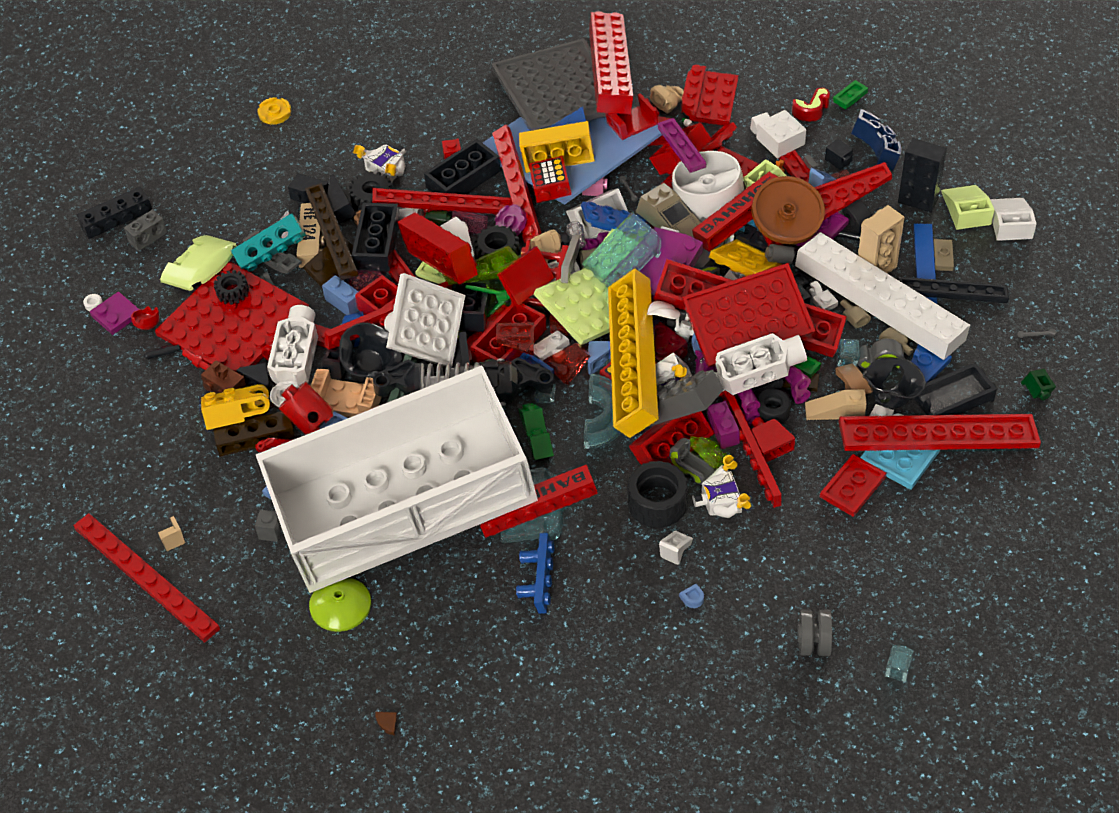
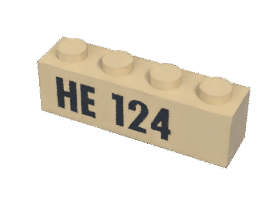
(314, 239)

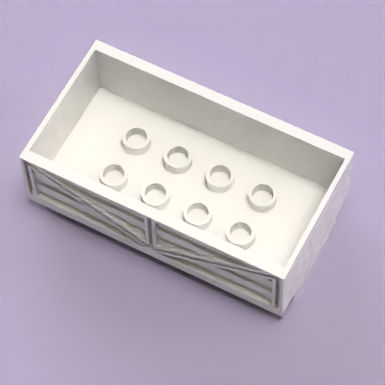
(396, 478)

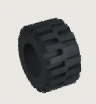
(494, 239)

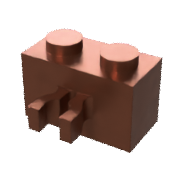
(220, 377)

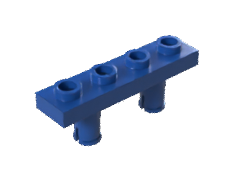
(544, 562)

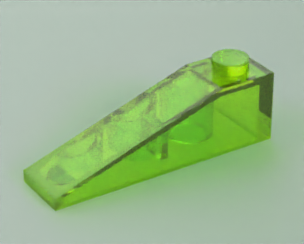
(490, 265)

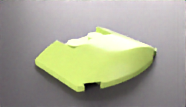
(198, 263)

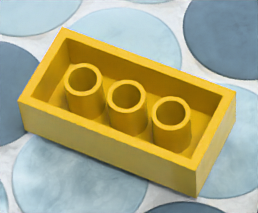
(568, 140)

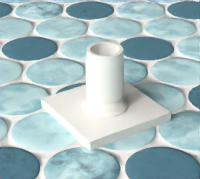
(424, 320)

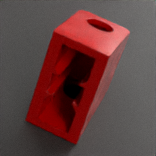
(772, 438)

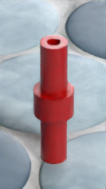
(196, 360)

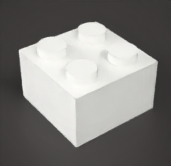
(781, 133)

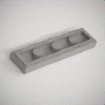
(570, 258)

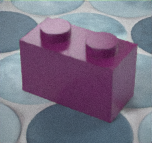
(723, 425)

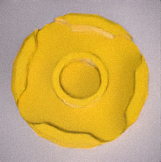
(274, 110)

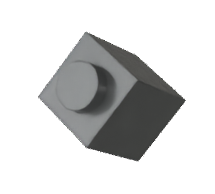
(268, 526)

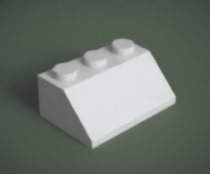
(610, 198)

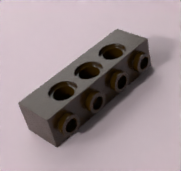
(247, 434)

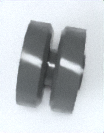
(818, 632)

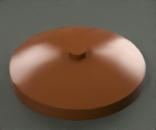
(788, 210)

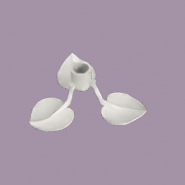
(668, 311)

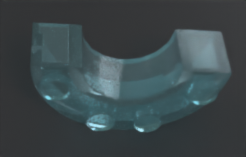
(600, 429)

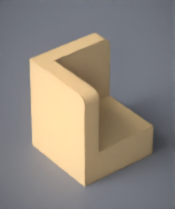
(172, 536)

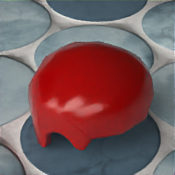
(146, 318)

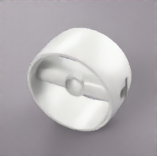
(710, 187)

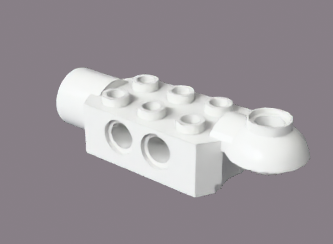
(292, 351)
(758, 362)

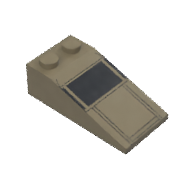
(666, 209)

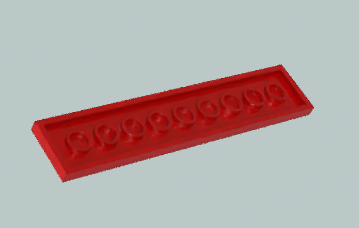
(938, 432)

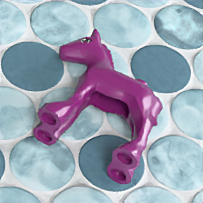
(798, 381)

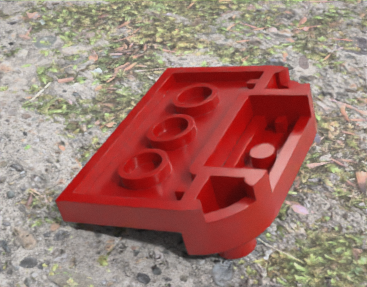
(709, 96)

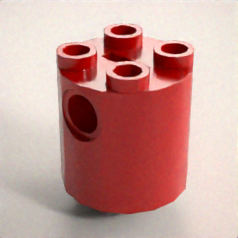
(300, 403)

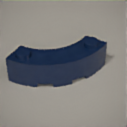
(878, 137)

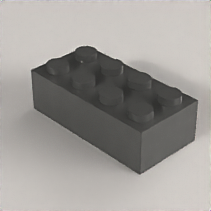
(687, 395)

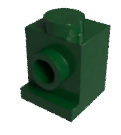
(1039, 384)

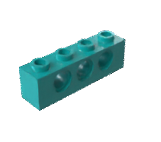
(258, 242)

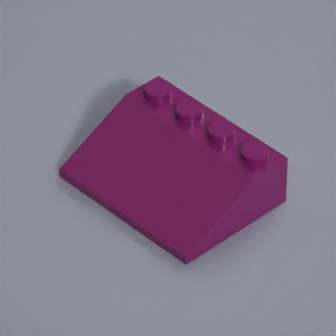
(674, 247)

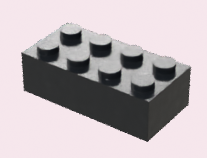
(463, 170)
(922, 174)
(376, 237)

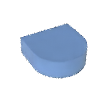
(692, 596)

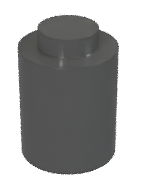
(779, 254)

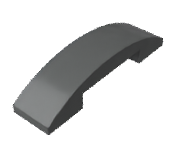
(279, 261)

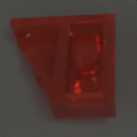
(568, 362)

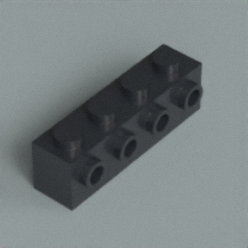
(114, 212)

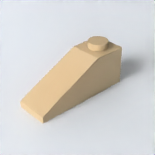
(836, 405)

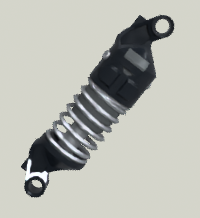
(506, 377)

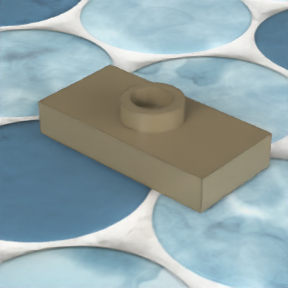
(943, 255)

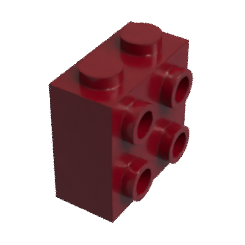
(668, 342)

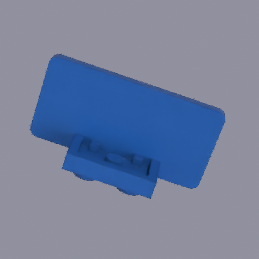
(604, 216)

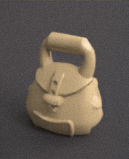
(666, 97)
(547, 242)

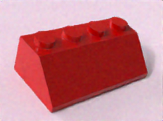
(659, 439)

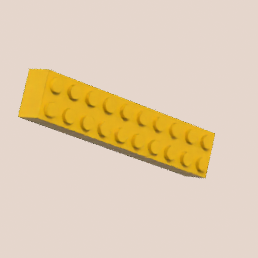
(632, 354)

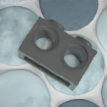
(145, 230)

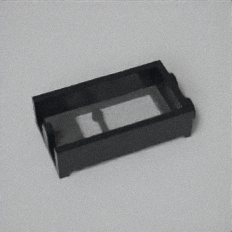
(957, 392)

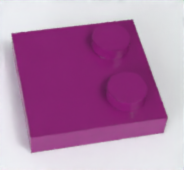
(114, 313)

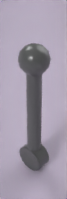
(623, 179)
(1052, 332)

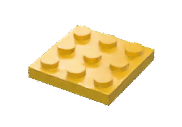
(741, 258)

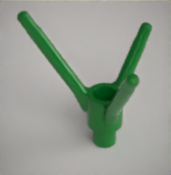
(502, 296)

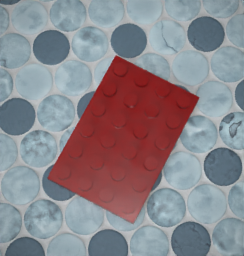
(747, 311)

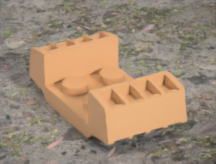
(345, 396)

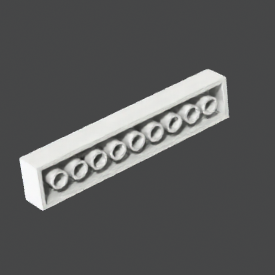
(882, 295)

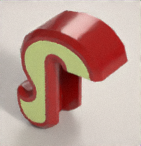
(813, 110)

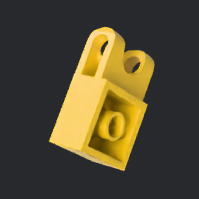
(233, 405)

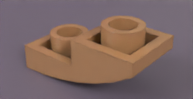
(853, 378)

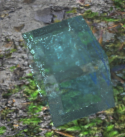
(848, 352)
(899, 662)

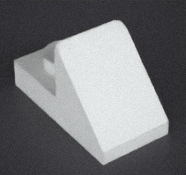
(673, 546)

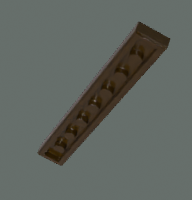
(331, 232)

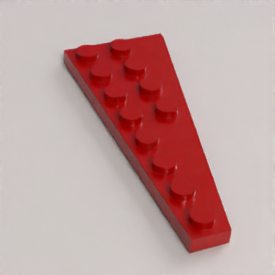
(848, 189)

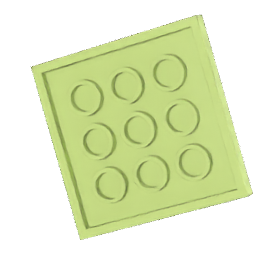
(578, 305)

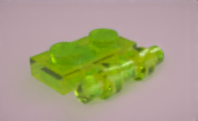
(708, 450)

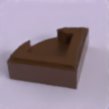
(387, 721)

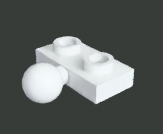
(550, 345)

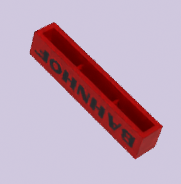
(729, 217)
(551, 495)

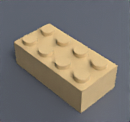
(882, 238)

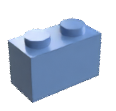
(340, 295)

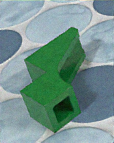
(535, 429)

